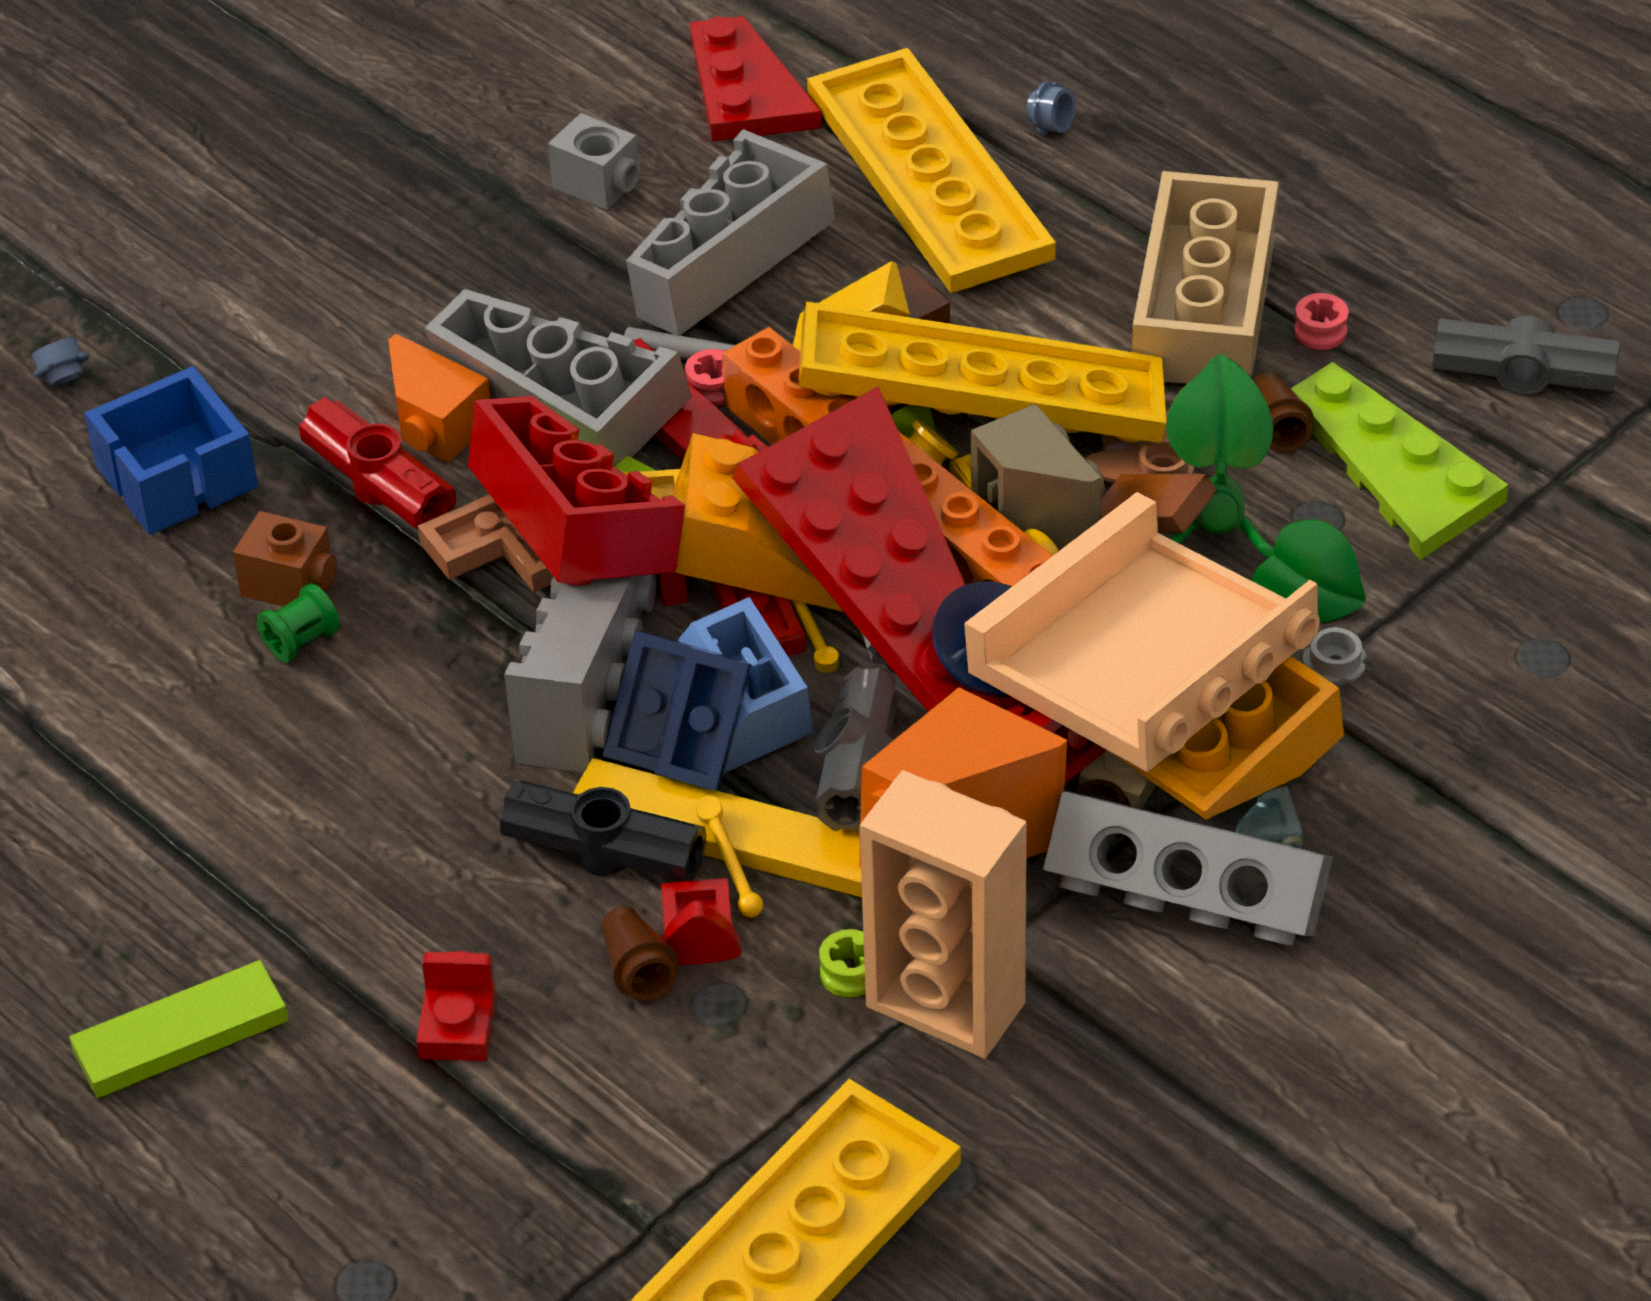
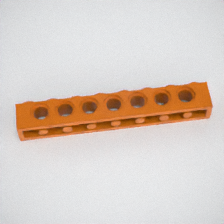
(765, 394)

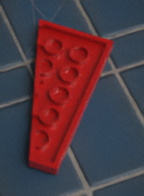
(865, 532)

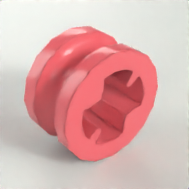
(1321, 334)
(701, 368)

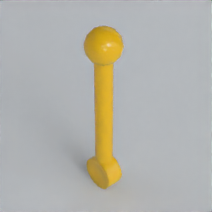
(825, 657)
(710, 812)

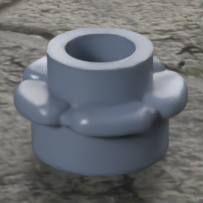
(1051, 108)
(59, 362)

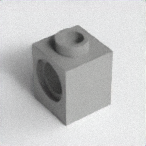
(594, 161)

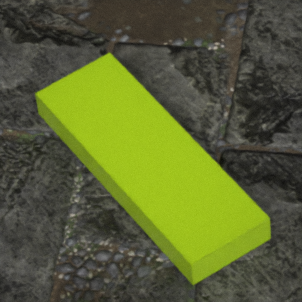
(178, 1028)

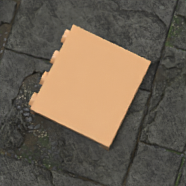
(1135, 636)

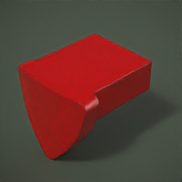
(699, 921)

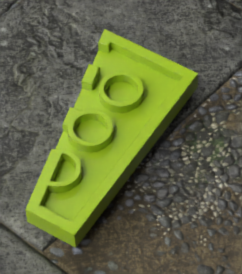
(1407, 467)

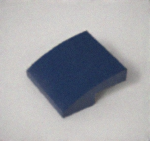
(677, 710)

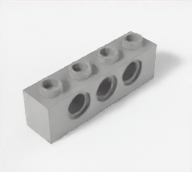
(1293, 875)

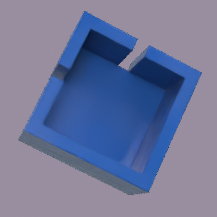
(171, 449)

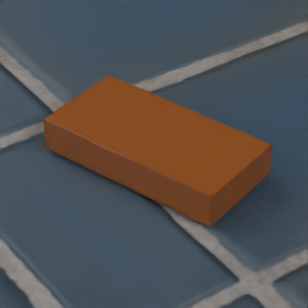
(1177, 497)

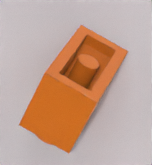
(434, 398)

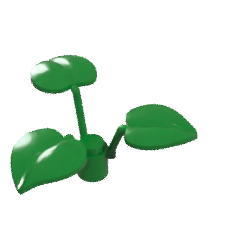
(1227, 421)

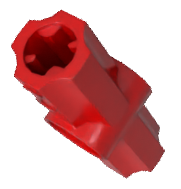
(376, 463)

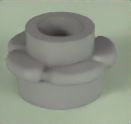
(1336, 655)

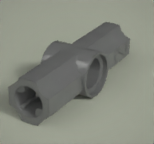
(1526, 355)
(850, 740)

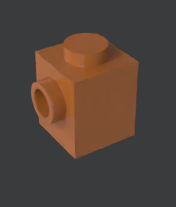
(282, 557)

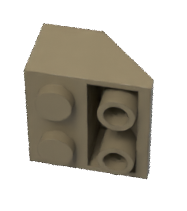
(1035, 475)

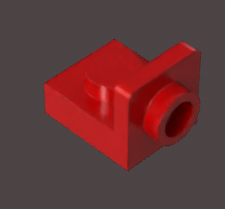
(457, 1006)

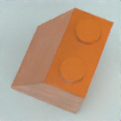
(982, 756)

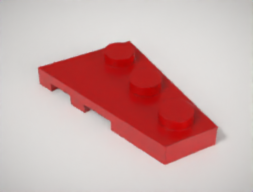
(746, 82)

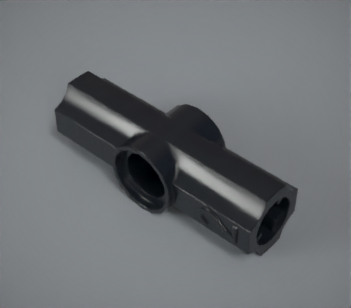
(603, 831)

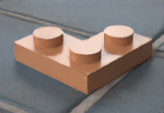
(478, 536)

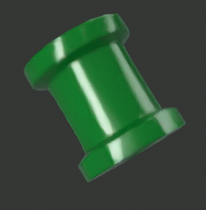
(298, 622)

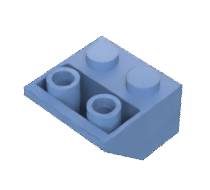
(775, 697)

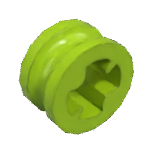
(833, 970)

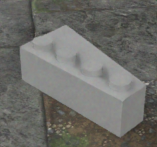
(729, 232)
(595, 382)
(574, 670)

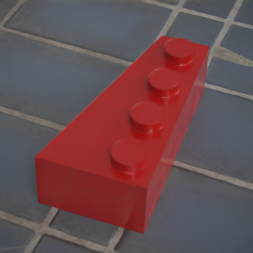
(569, 497)

